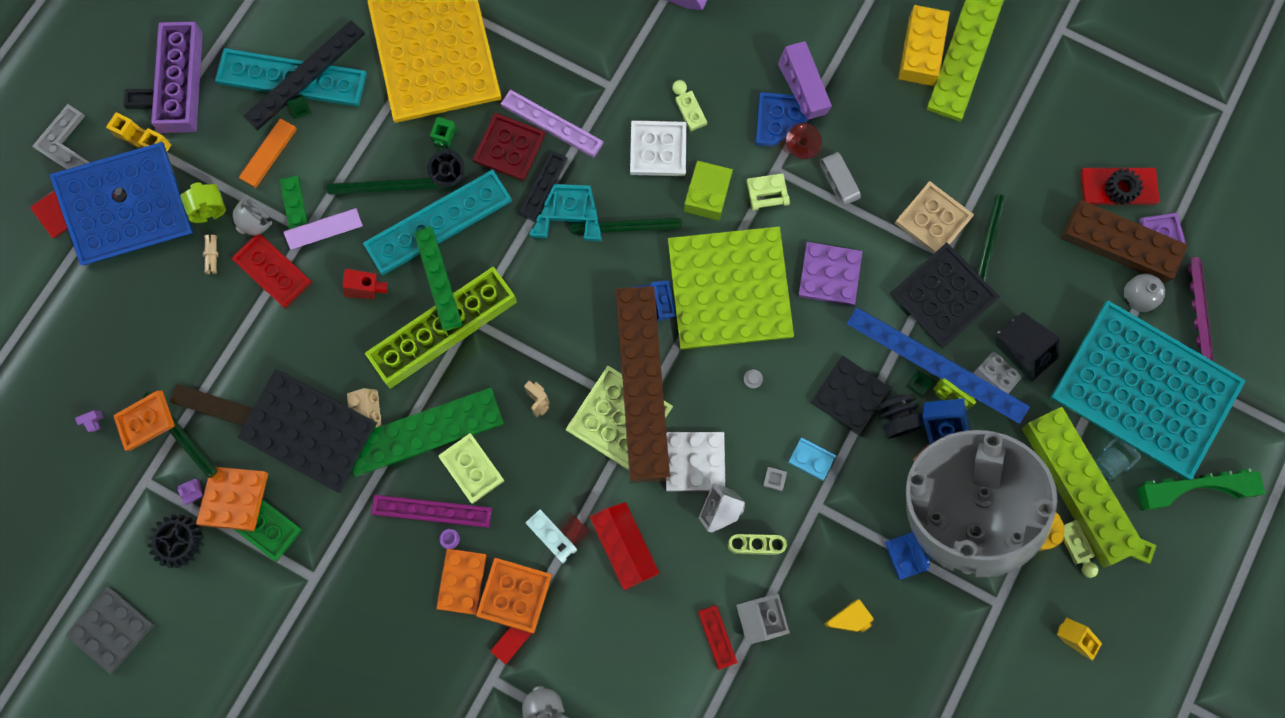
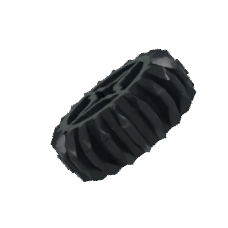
(174, 549)

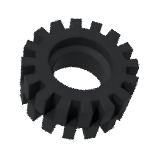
(1130, 179)

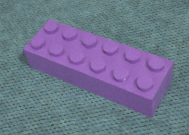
(177, 77)

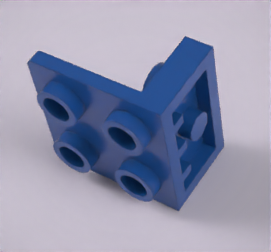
(907, 556)

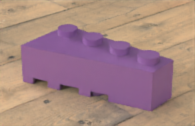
(804, 80)

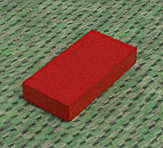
(509, 644)

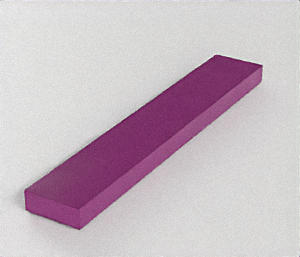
(431, 511)

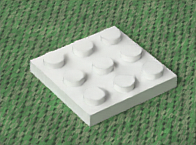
(658, 148)
(695, 460)

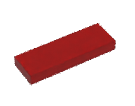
(717, 637)

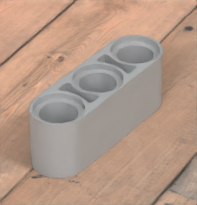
(840, 179)

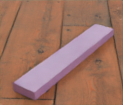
(552, 123)

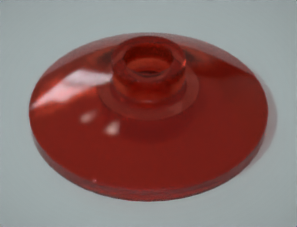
(811, 138)

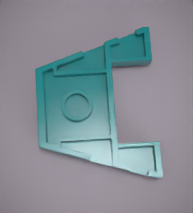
(569, 204)

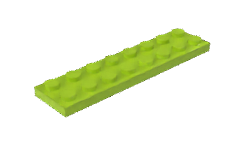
(964, 58)

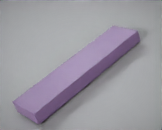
(323, 228)

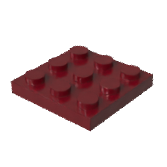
(509, 147)

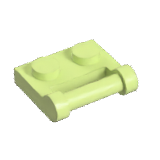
(767, 186)

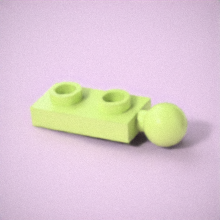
(688, 106)
(1079, 548)

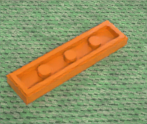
(267, 153)

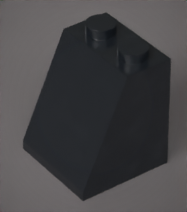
(1028, 345)

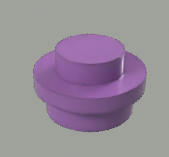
(449, 539)

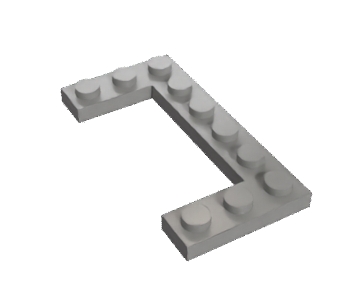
(52, 146)

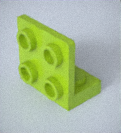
(948, 391)

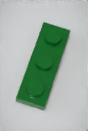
(293, 201)

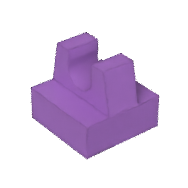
(90, 420)
(190, 491)

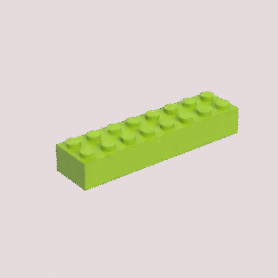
(426, 340)
(1083, 487)

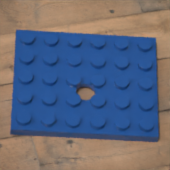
(109, 228)

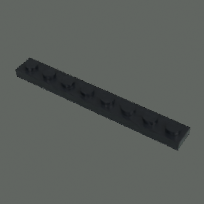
(304, 75)

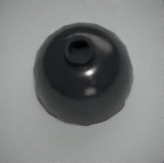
(445, 167)

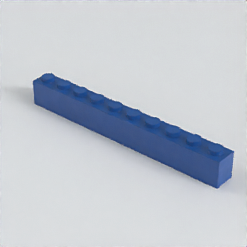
(938, 365)

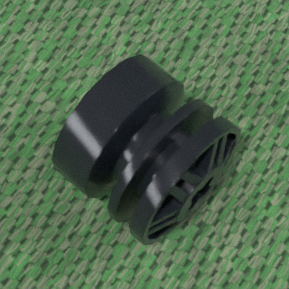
(900, 416)

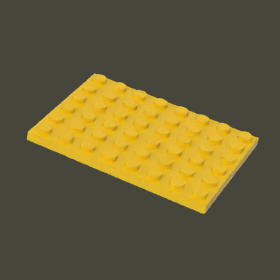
(433, 56)

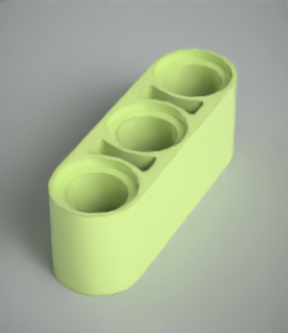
(766, 541)

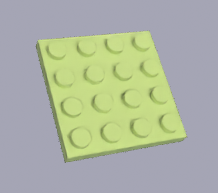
(602, 418)

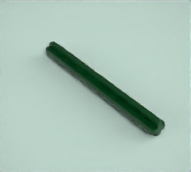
(380, 186)
(631, 225)
(990, 236)
(191, 449)

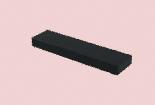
(543, 185)

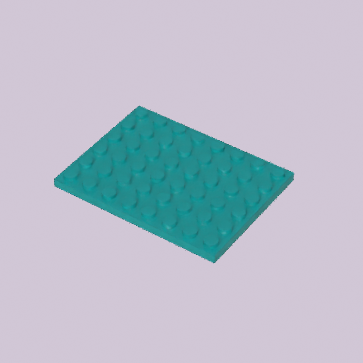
(1148, 390)

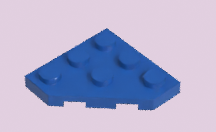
(776, 117)

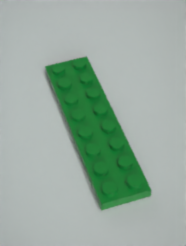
(429, 431)

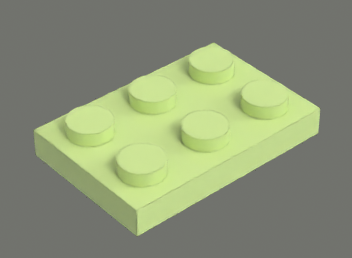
(471, 468)

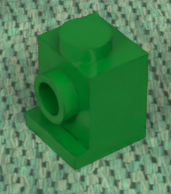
(442, 127)

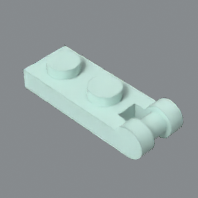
(550, 535)

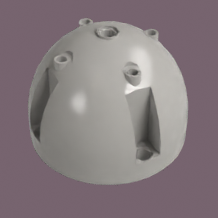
(982, 490)

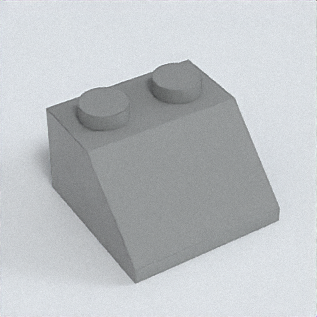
(721, 508)
(762, 619)

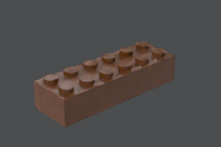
(1124, 241)

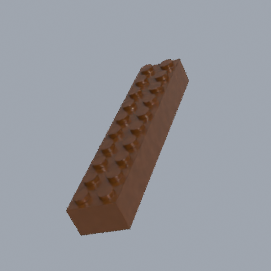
(642, 385)

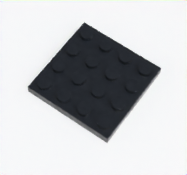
(944, 295)

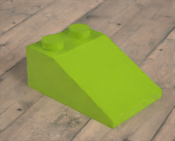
(708, 190)

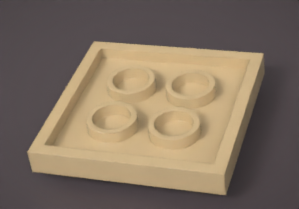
(934, 218)

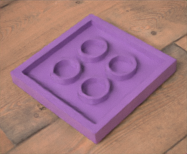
(830, 274)

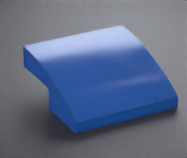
(664, 300)

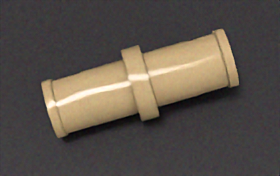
(210, 254)

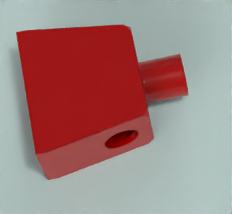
(356, 284)

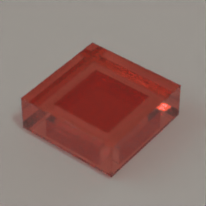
(574, 530)

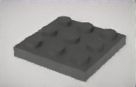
(110, 629)

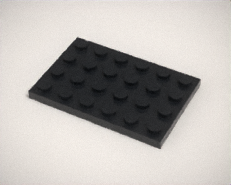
(307, 430)

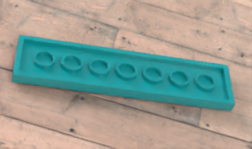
(265, 72)
(446, 217)

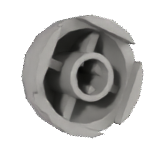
(250, 218)
(1144, 292)
(542, 704)

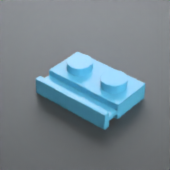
(811, 459)

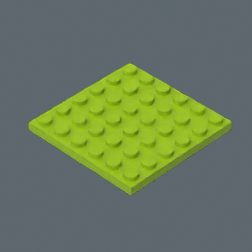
(730, 288)

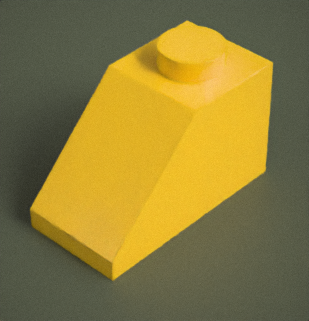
(852, 618)
(1079, 638)

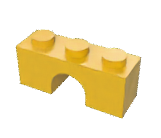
(133, 134)

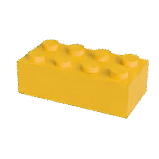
(924, 45)

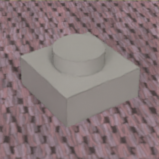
(774, 479)

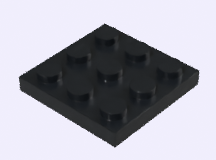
(850, 395)

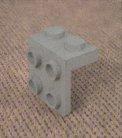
(998, 372)

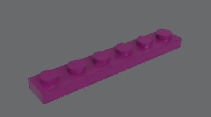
(1200, 305)

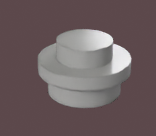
(753, 379)

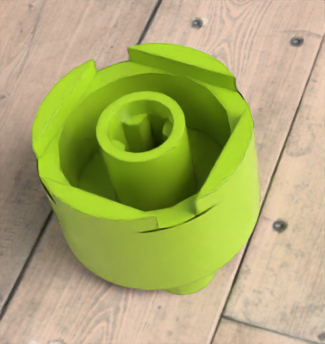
(202, 202)

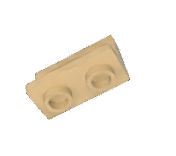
(537, 393)
(365, 402)

